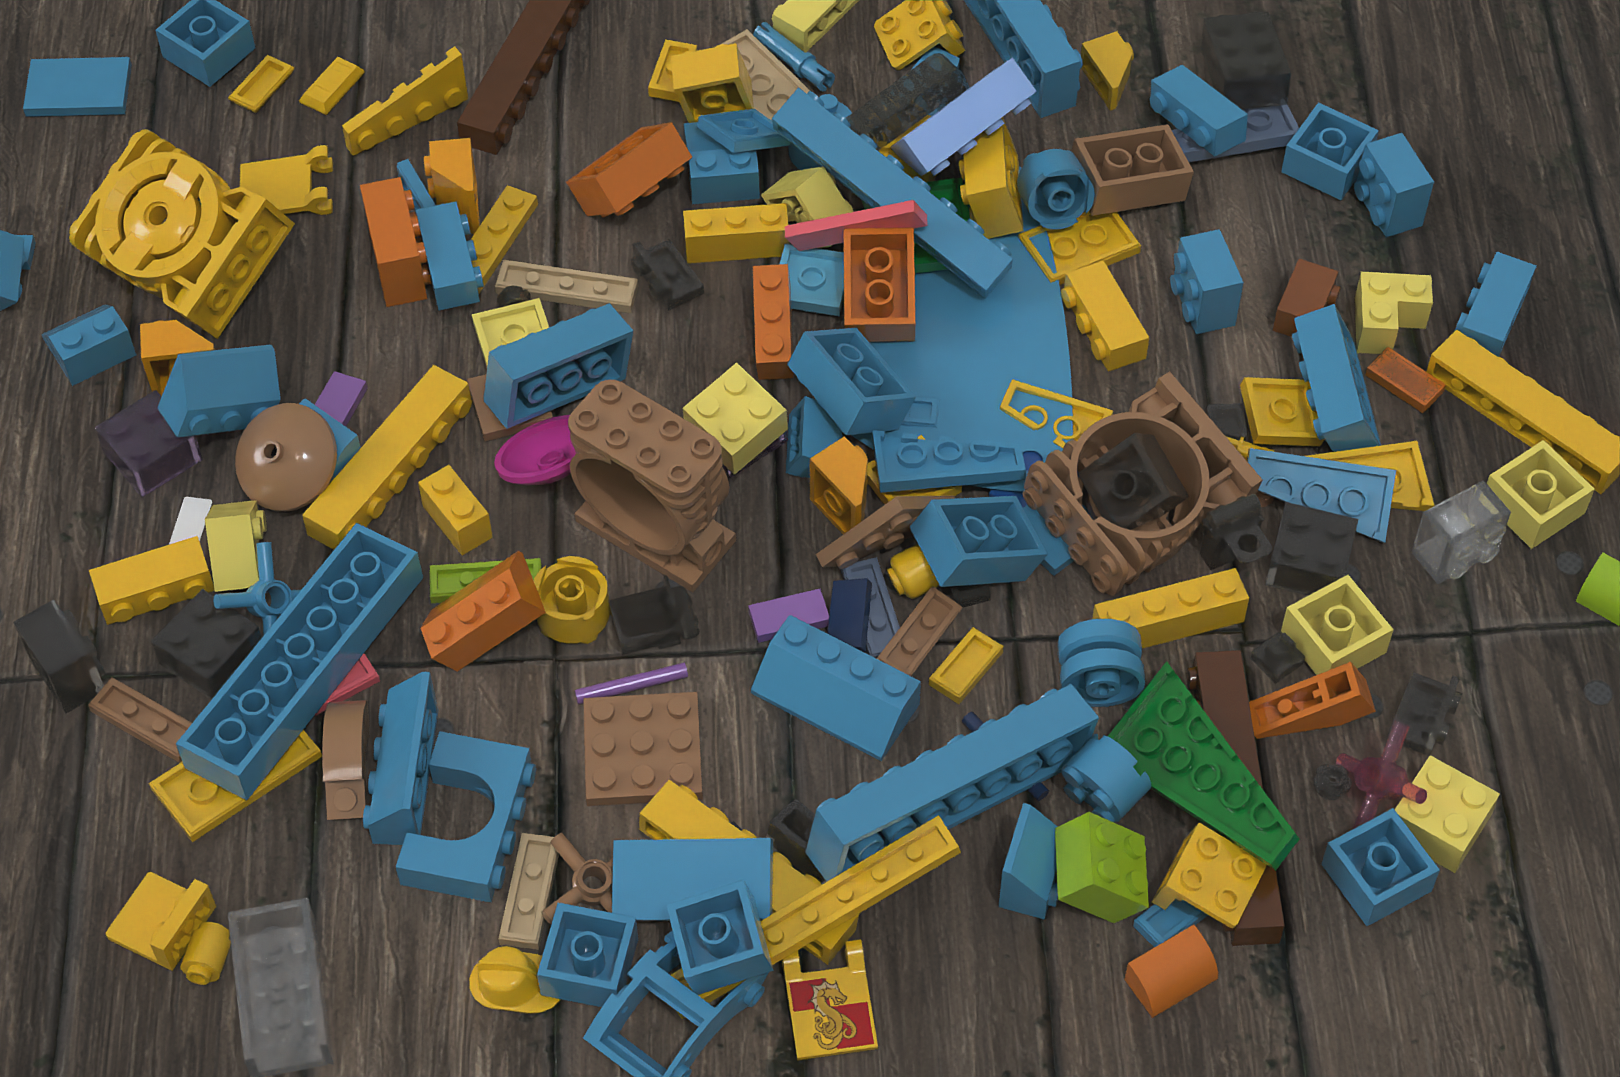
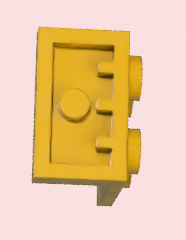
(1211, 876)
(161, 919)

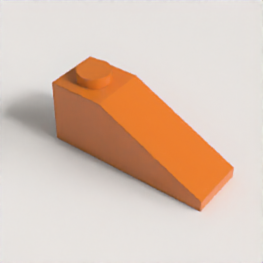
(1313, 703)

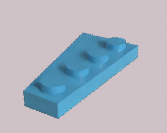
(925, 464)
(1329, 486)

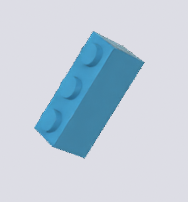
(1198, 110)
(449, 255)
(1496, 302)

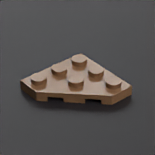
(880, 530)

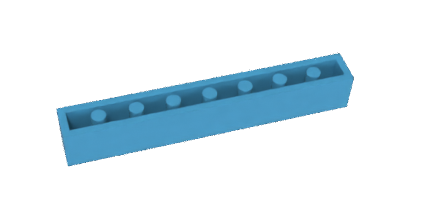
(883, 182)

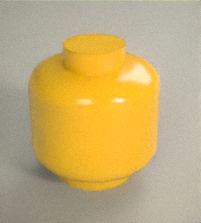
(911, 573)

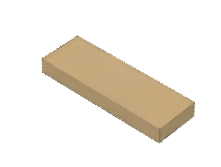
(529, 892)

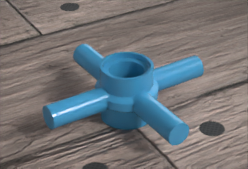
(254, 597)

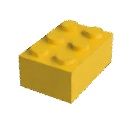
(991, 183)

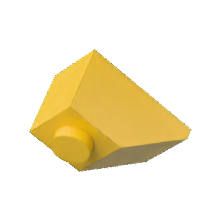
(1107, 66)

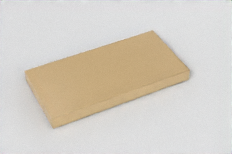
(769, 77)

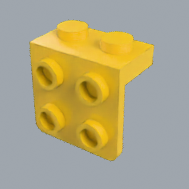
(915, 29)

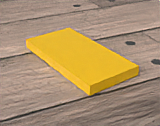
(204, 805)

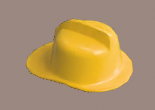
(509, 982)

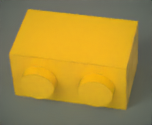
(455, 510)

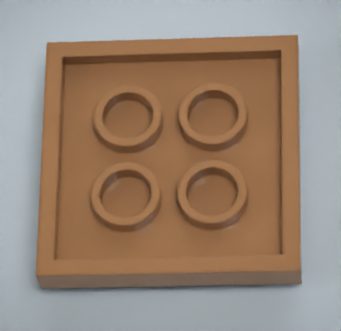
(640, 745)

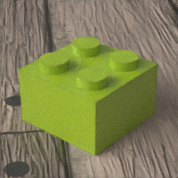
(1101, 867)

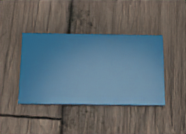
(669, 870)

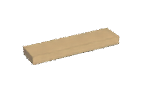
(569, 285)

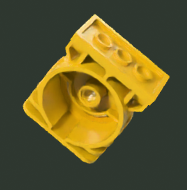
(202, 253)

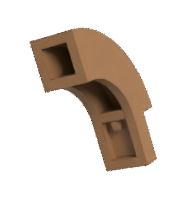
(345, 758)

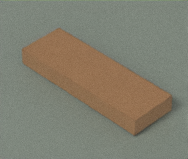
(920, 632)
(140, 717)

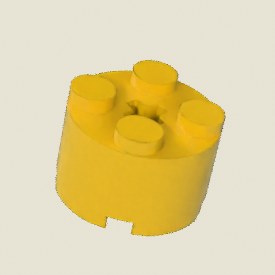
(573, 599)

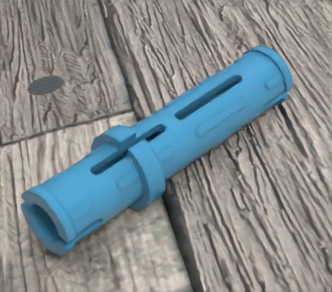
(802, 62)

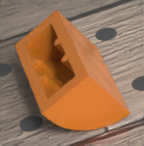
(1172, 971)

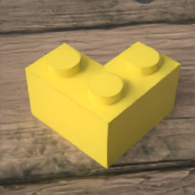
(808, 195)
(1388, 303)
(232, 542)

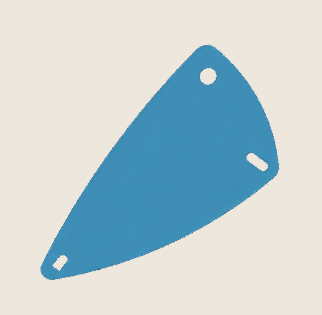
(975, 347)

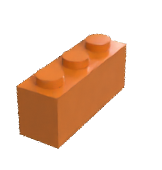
(772, 321)

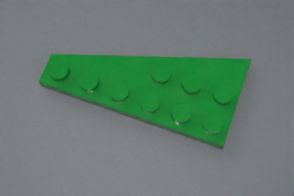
(1200, 770)

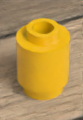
(206, 953)

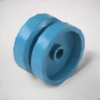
(1102, 661)

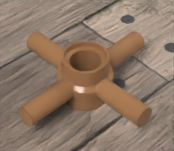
(582, 870)

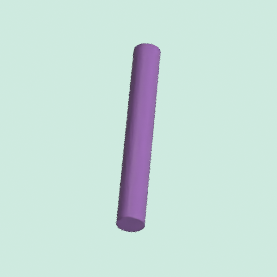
(632, 682)

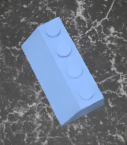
(965, 118)

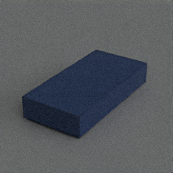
(850, 611)

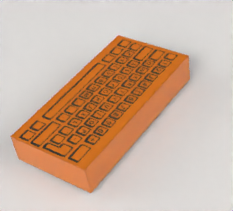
(1405, 380)

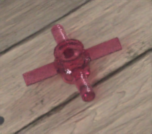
(1381, 776)

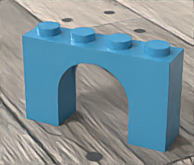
(474, 864)

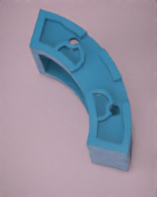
(652, 975)

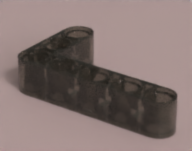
(909, 100)

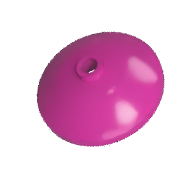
(537, 453)

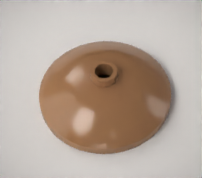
(302, 461)

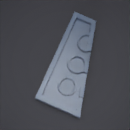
(1265, 130)

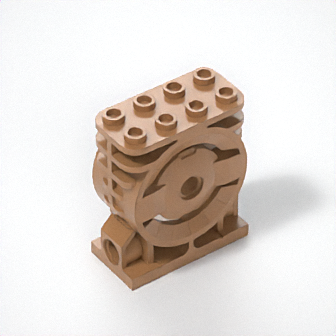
(1197, 451)
(649, 482)

